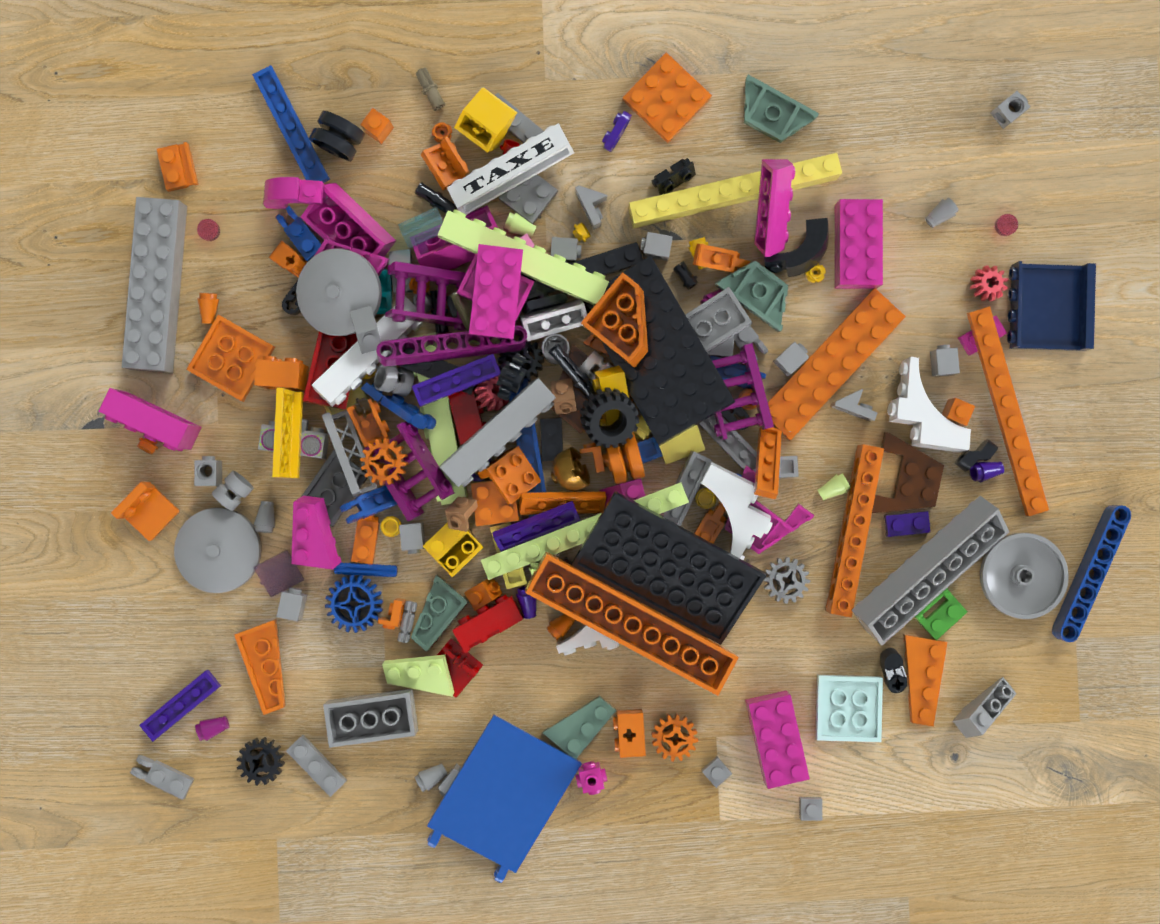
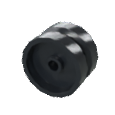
(336, 135)

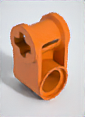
(288, 259)

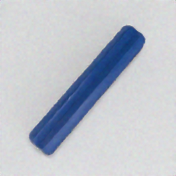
(366, 569)

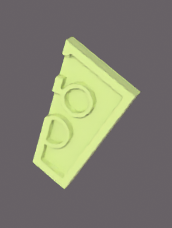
(420, 673)

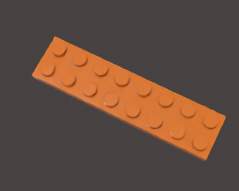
(833, 363)

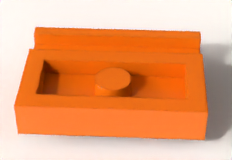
(177, 166)

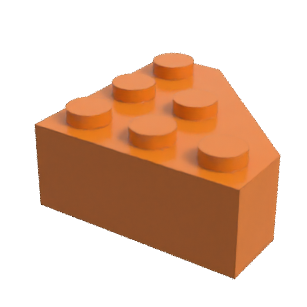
(621, 320)

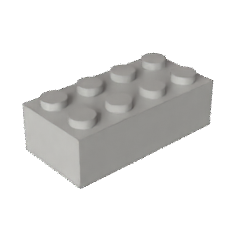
(370, 718)

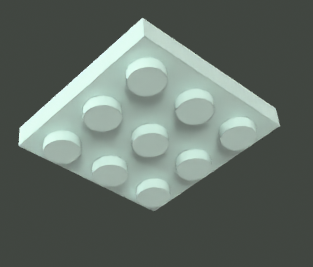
(849, 708)

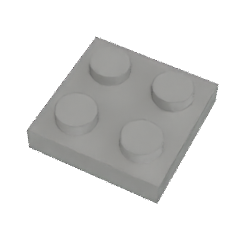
(529, 198)

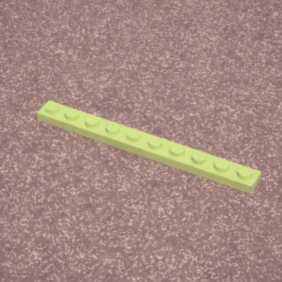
(572, 535)

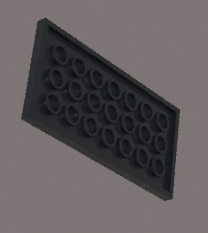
(676, 377)
(668, 568)

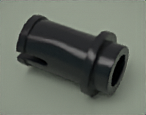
(685, 275)

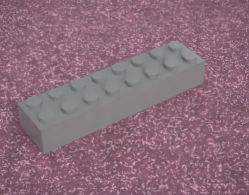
(154, 285)
(931, 570)

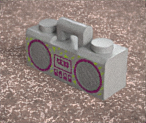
(313, 442)

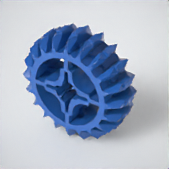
(354, 594)

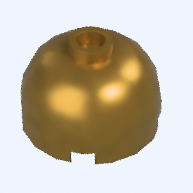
(569, 471)

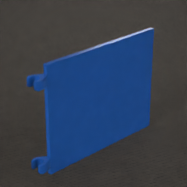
(503, 795)

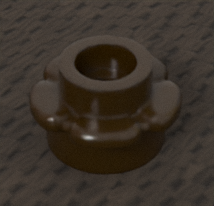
(362, 407)

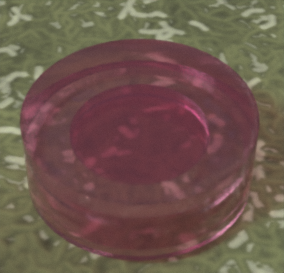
(1006, 225)
(208, 230)

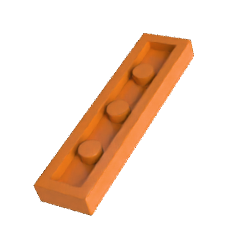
(768, 463)
(543, 501)

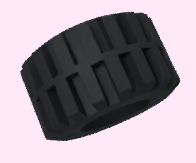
(620, 429)

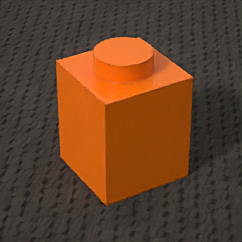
(377, 126)
(958, 411)

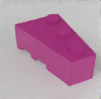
(312, 534)

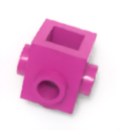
(589, 770)

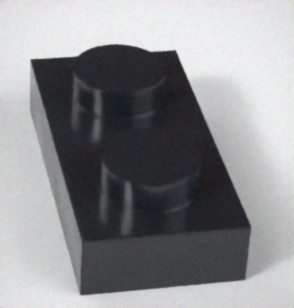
(551, 438)

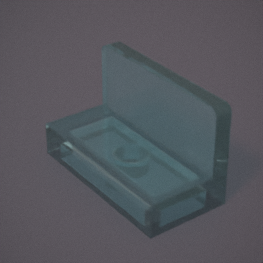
(421, 227)

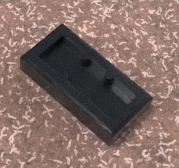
(544, 301)

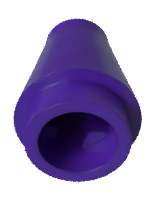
(986, 470)
(527, 603)

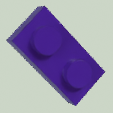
(907, 524)

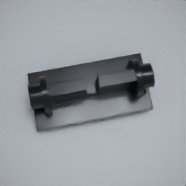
(682, 172)

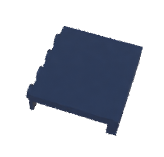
(1052, 307)

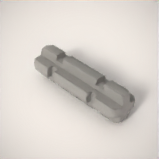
(407, 621)

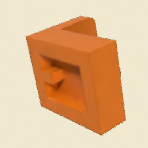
(396, 612)

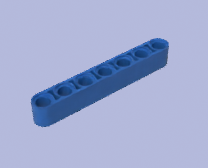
(1100, 567)

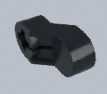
(983, 452)
(897, 679)

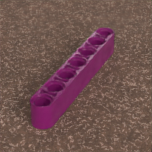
(442, 351)

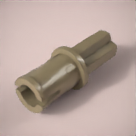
(430, 89)

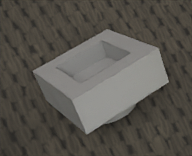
(788, 467)
(716, 771)
(810, 808)

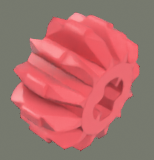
(982, 287)
(487, 395)

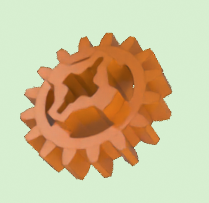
(386, 454)
(665, 736)

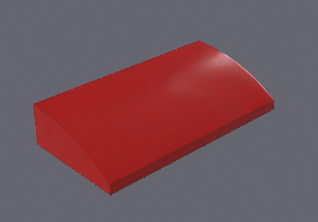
(326, 353)

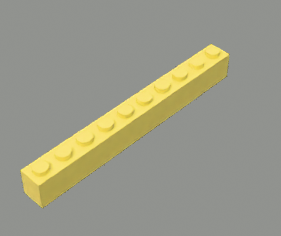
(726, 192)

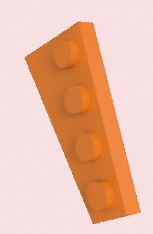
(263, 663)
(924, 668)

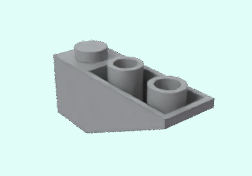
(984, 709)

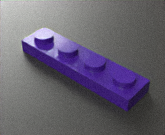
(456, 380)
(536, 526)
(180, 705)

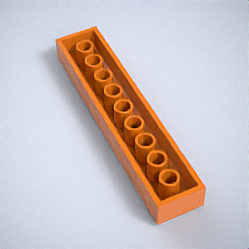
(631, 623)

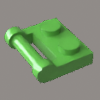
(943, 616)

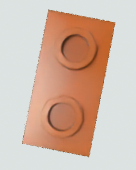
(635, 744)

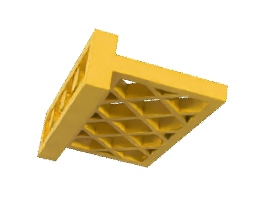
(287, 433)

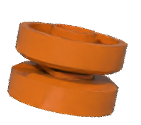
(624, 458)

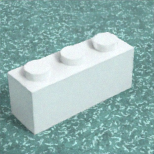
(554, 319)

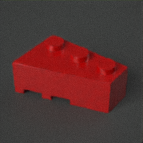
(487, 622)

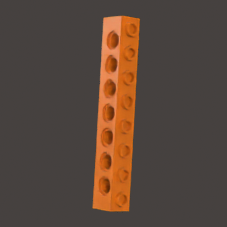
(854, 530)

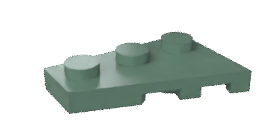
(438, 614)
(580, 727)

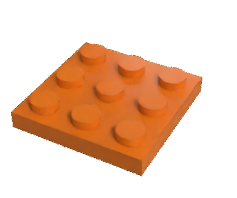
(667, 97)
(229, 357)

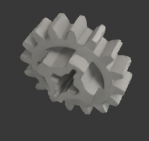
(781, 588)

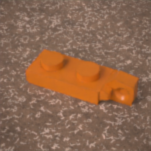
(718, 258)
(711, 524)
(366, 540)

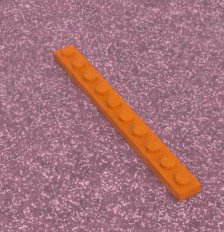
(1007, 411)

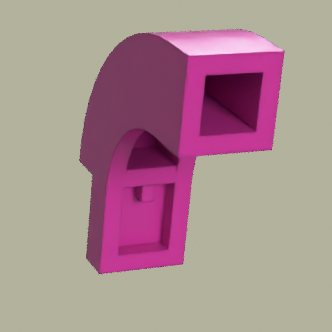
(286, 190)

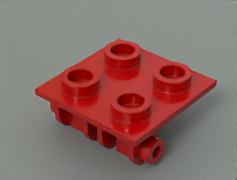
(461, 665)

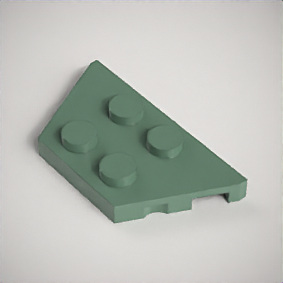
(773, 111)
(758, 292)

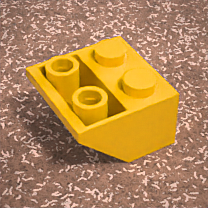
(485, 120)
(453, 548)

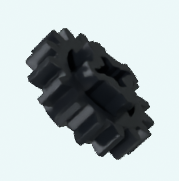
(530, 364)
(511, 377)
(268, 764)

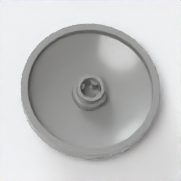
(333, 286)
(217, 550)
(1024, 576)

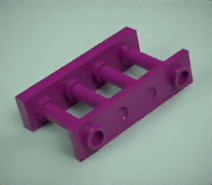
(423, 275)
(757, 397)
(401, 489)

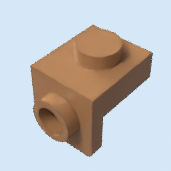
(565, 398)
(459, 512)

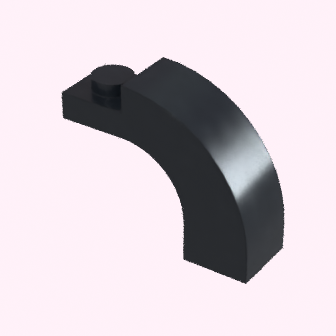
(806, 255)

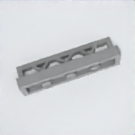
(340, 451)

